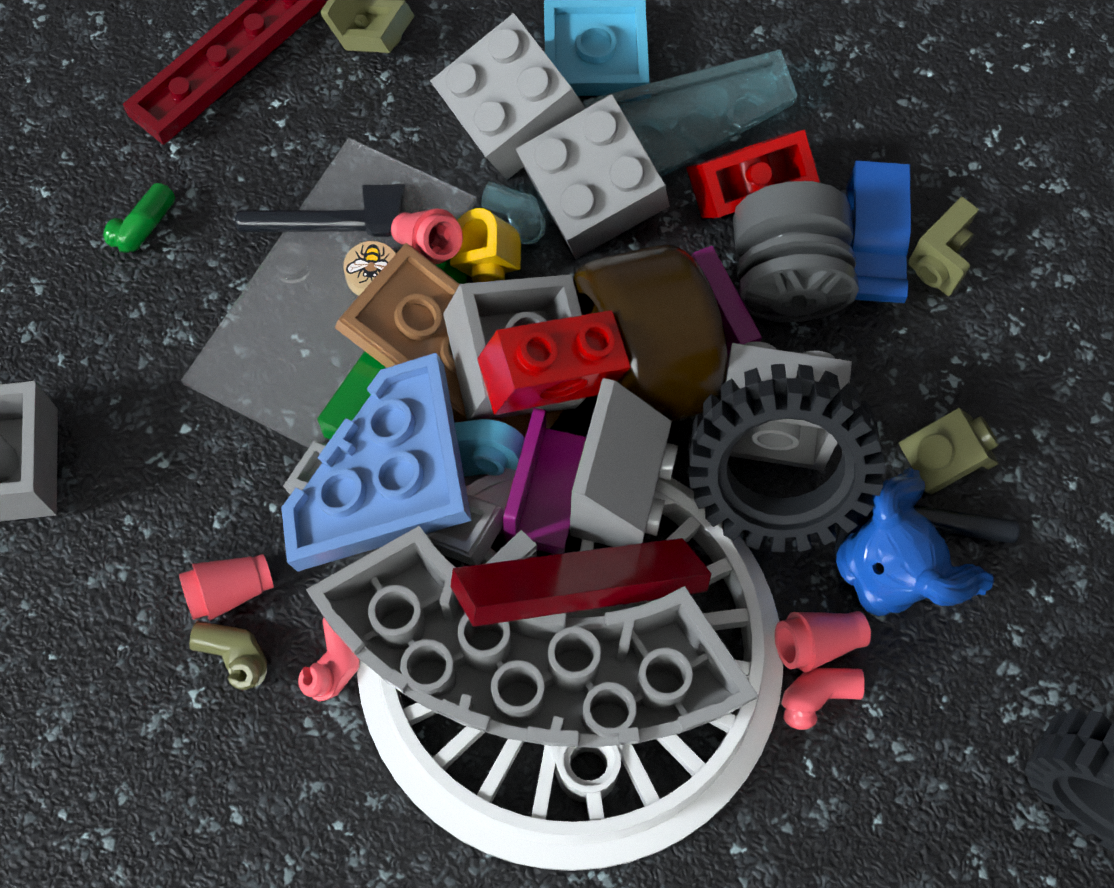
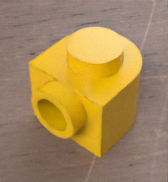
(488, 247)

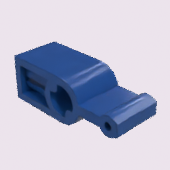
(880, 228)

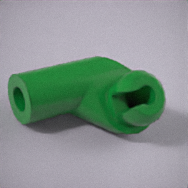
(141, 221)

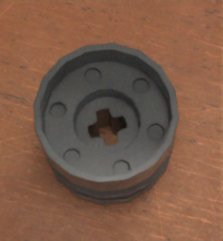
(795, 251)

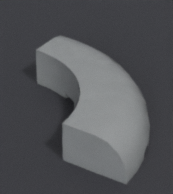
(533, 678)

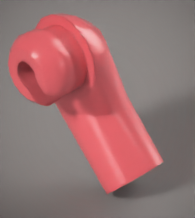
(331, 671)
(814, 689)

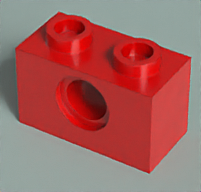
(729, 178)
(552, 361)

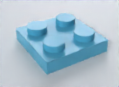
(598, 44)

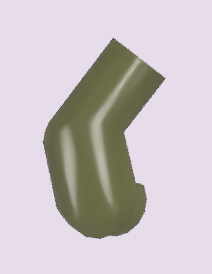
(236, 647)

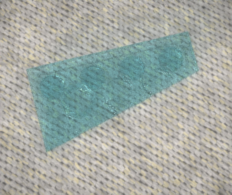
(704, 108)

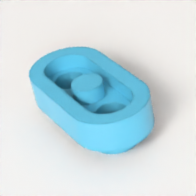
(488, 446)

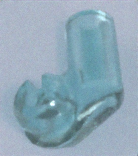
(521, 210)

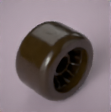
(665, 324)

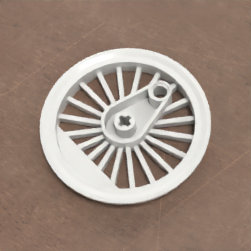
(600, 840)

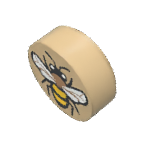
(365, 263)

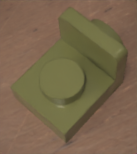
(938, 250)

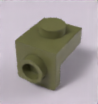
(367, 23)
(950, 449)

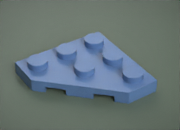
(382, 471)

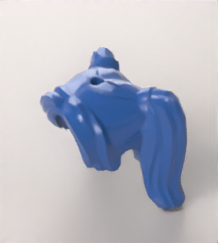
(912, 555)

